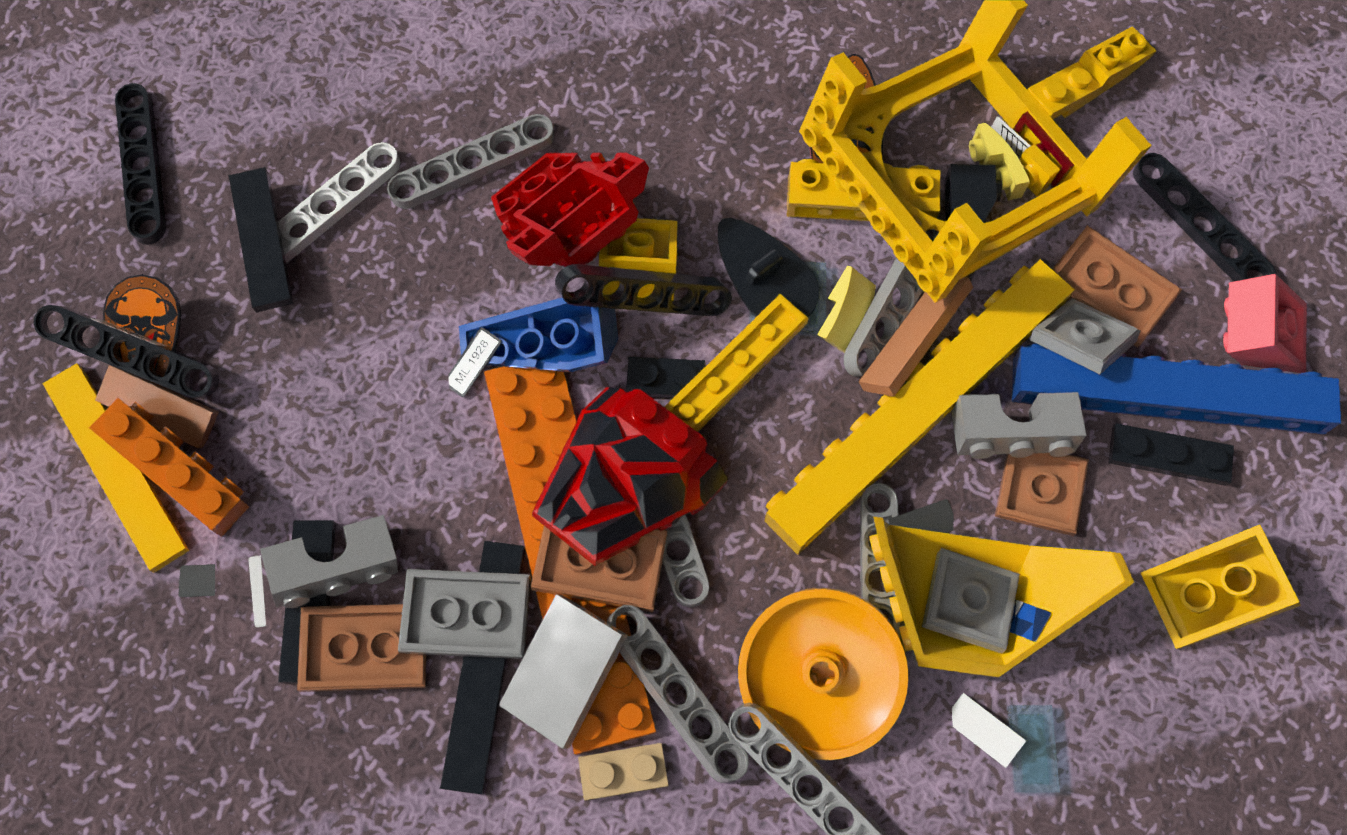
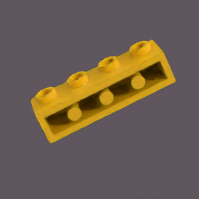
(820, 195)

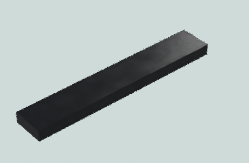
(478, 695)

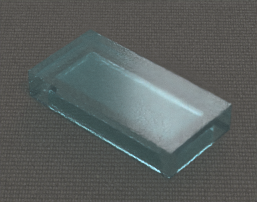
(1036, 762)

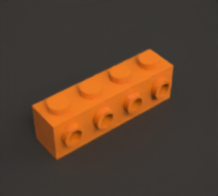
(170, 468)

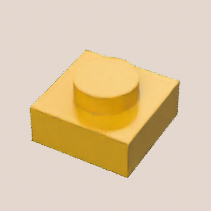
(1039, 169)

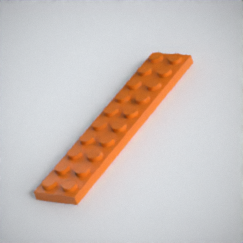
(533, 427)

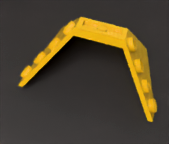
(1050, 578)

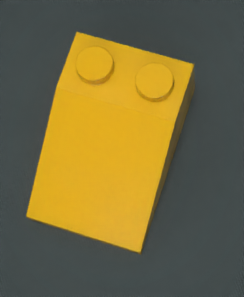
(1220, 588)

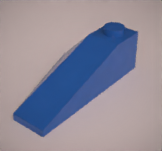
(549, 336)

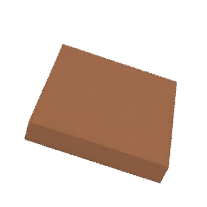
(1043, 491)

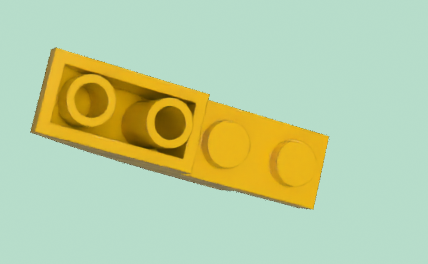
(1093, 73)

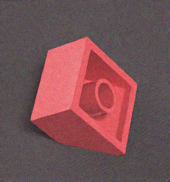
(1266, 324)

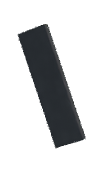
(260, 240)
(319, 544)

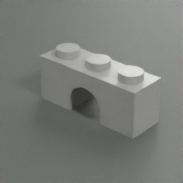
(986, 430)
(297, 576)

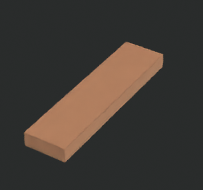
(912, 341)

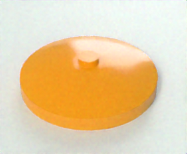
(825, 671)

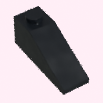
(973, 186)

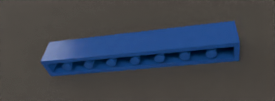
(1184, 390)

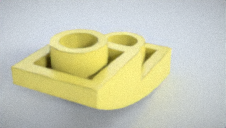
(992, 149)
(852, 299)

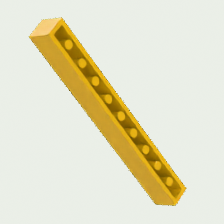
(917, 407)

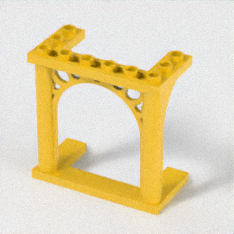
(963, 241)

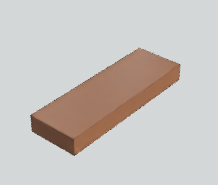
(180, 414)

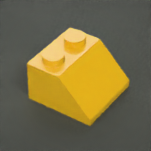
(644, 246)

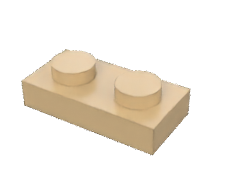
(622, 771)

